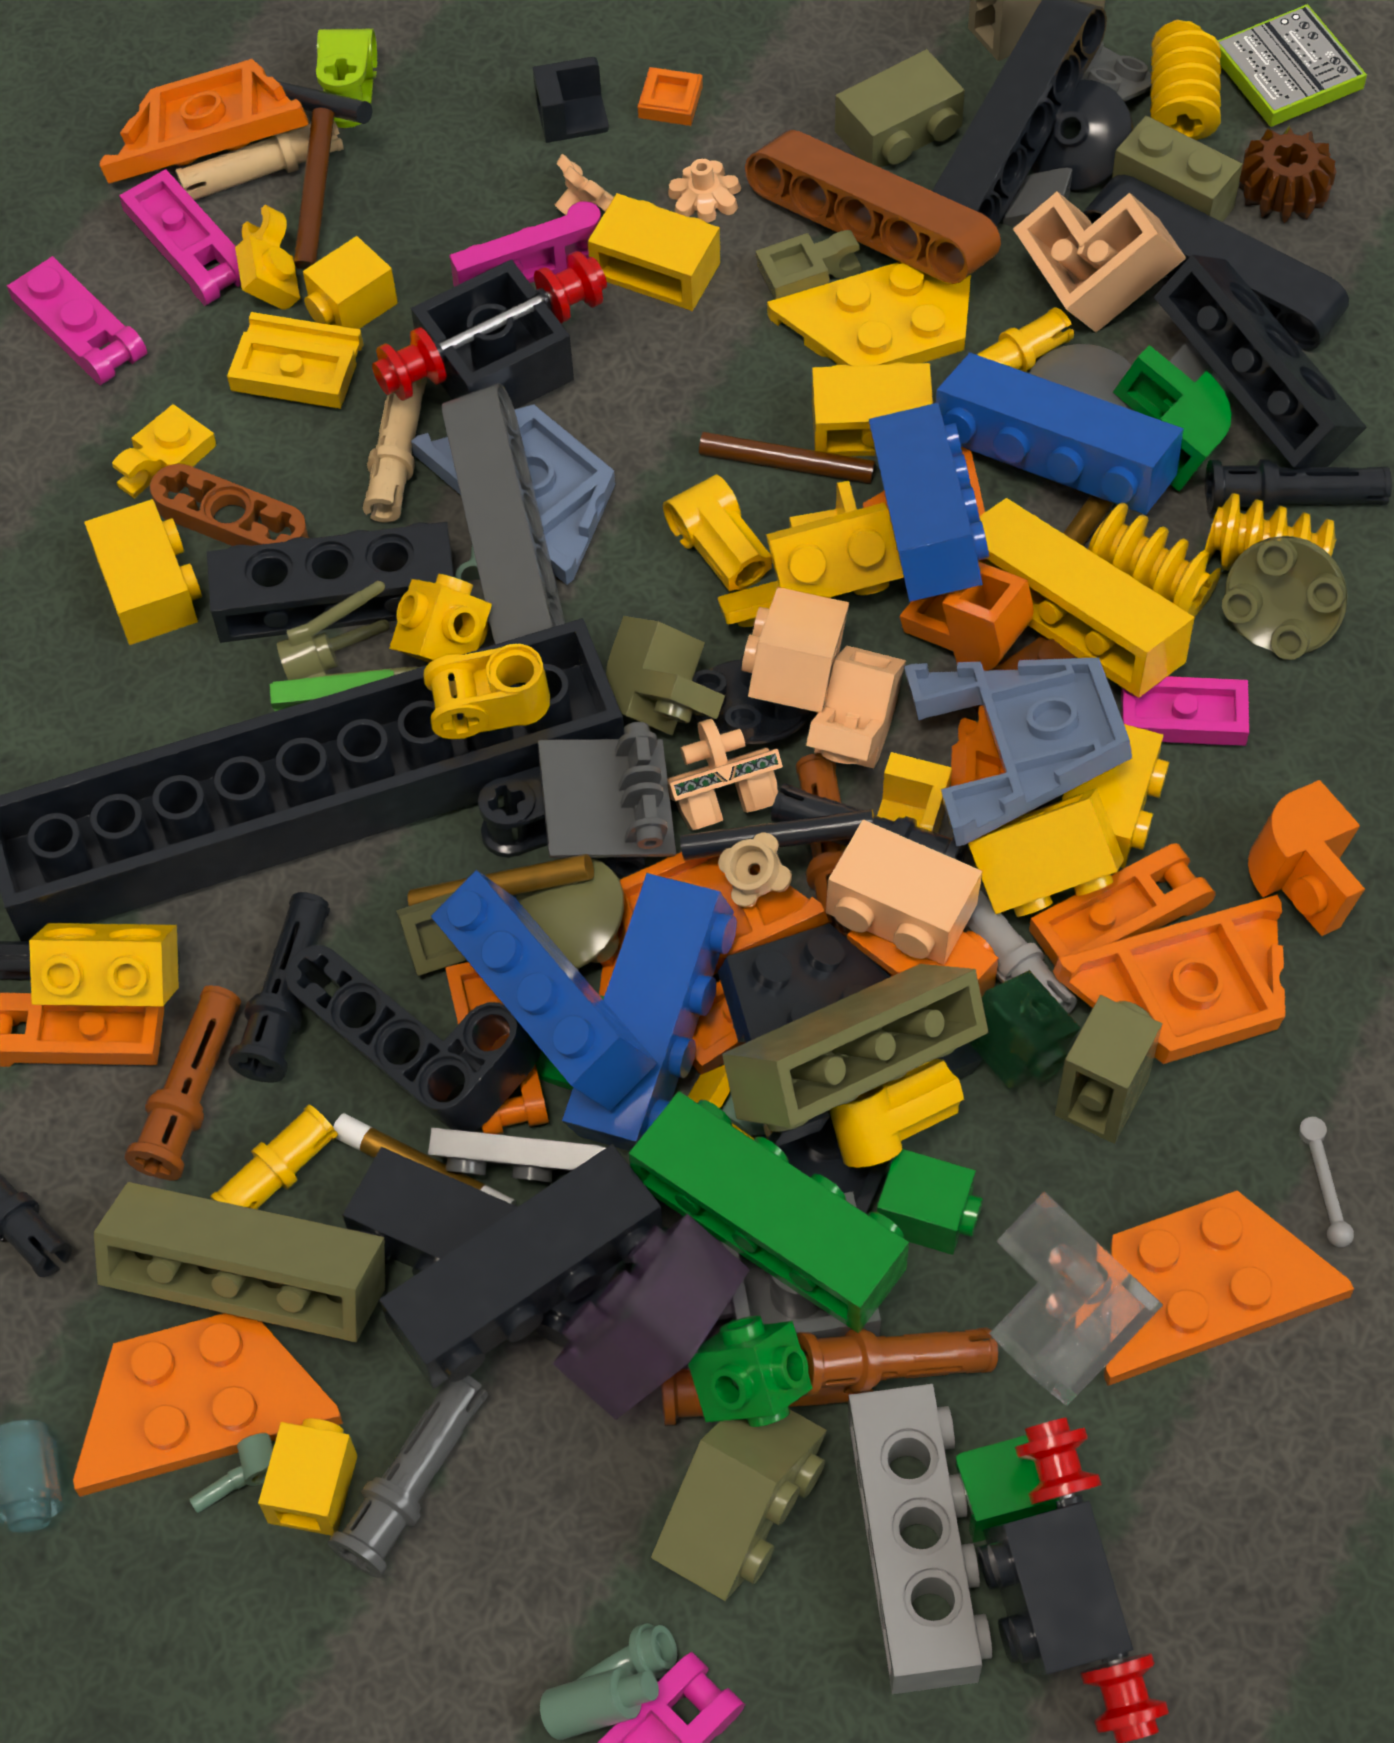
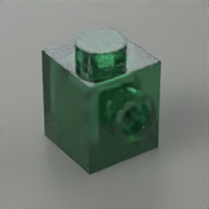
(1024, 1030)

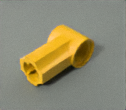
(713, 525)
(879, 1119)

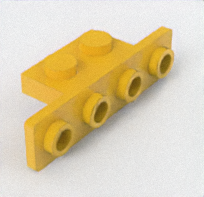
(825, 560)

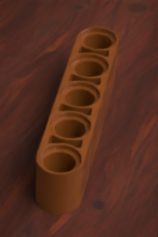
(873, 204)

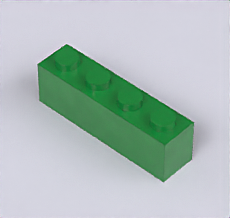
(771, 1210)

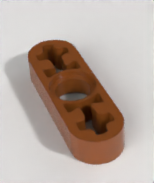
(213, 495)

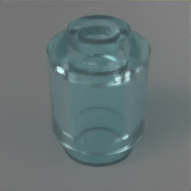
(28, 1476)

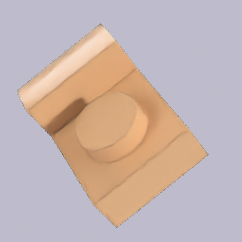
(857, 707)

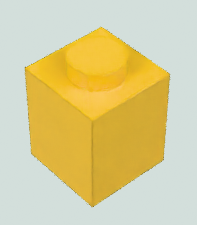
(349, 286)
(308, 1476)

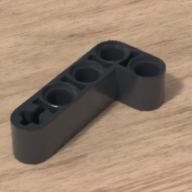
(394, 1033)

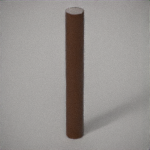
(314, 188)
(787, 457)

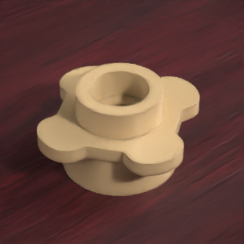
(742, 856)

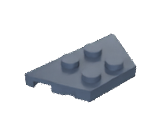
(566, 479)

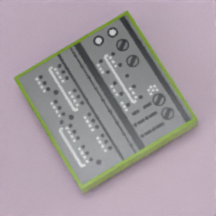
(1290, 65)

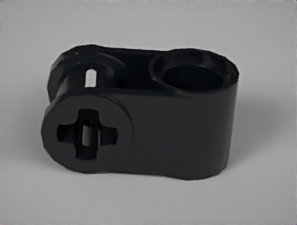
(521, 810)

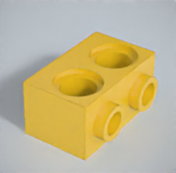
(104, 964)

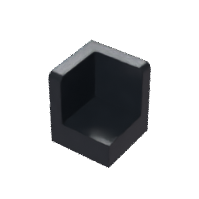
(570, 99)

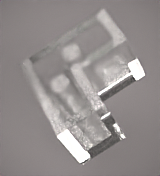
(1077, 1310)

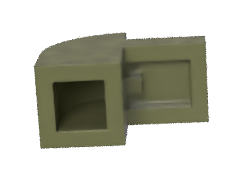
(654, 673)

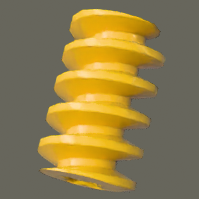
(1186, 79)
(1235, 531)
(1152, 563)

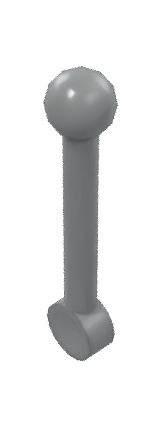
(1313, 1133)

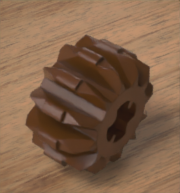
(1287, 174)

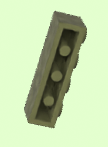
(854, 1045)
(240, 1261)

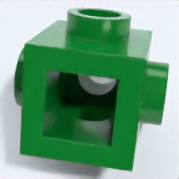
(750, 1372)

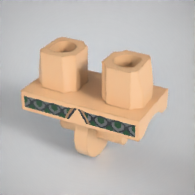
(750, 772)

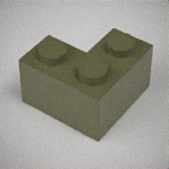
(732, 1497)

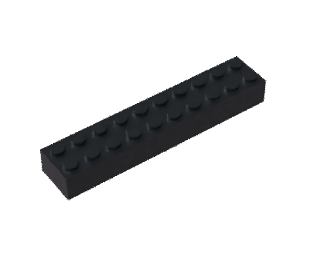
(274, 789)

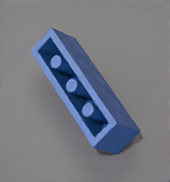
(1060, 433)
(929, 501)
(543, 991)
(658, 994)

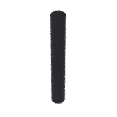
(342, 106)
(786, 832)

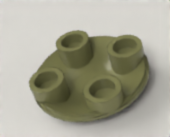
(1285, 596)
(580, 915)

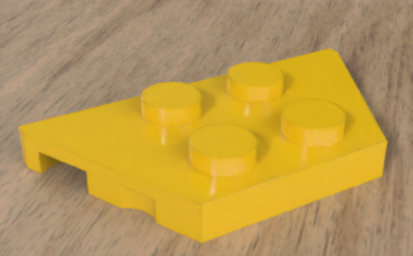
(879, 317)

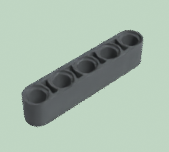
(502, 513)

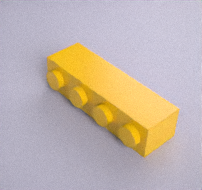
(1088, 601)

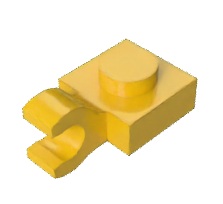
(264, 266)
(163, 442)

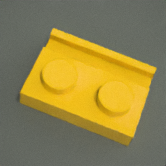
(295, 360)

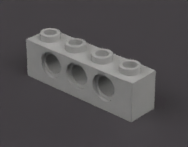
(917, 1650)

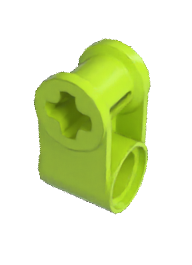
(347, 64)

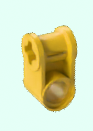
(485, 690)

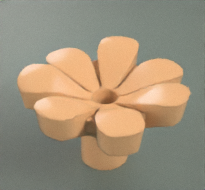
(580, 188)
(704, 190)

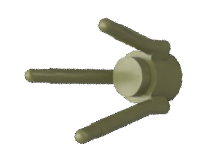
(313, 655)

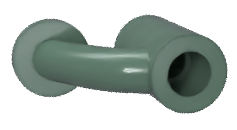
(613, 1687)

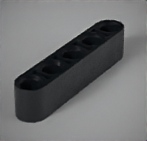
(1023, 106)
(1295, 293)

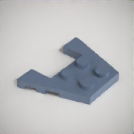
(1049, 725)

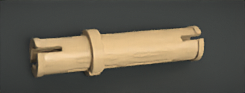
(250, 162)
(392, 459)

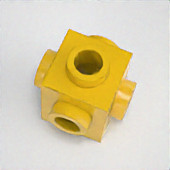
(440, 619)

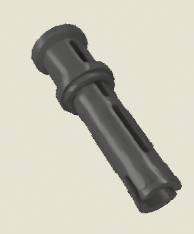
(393, 1500)

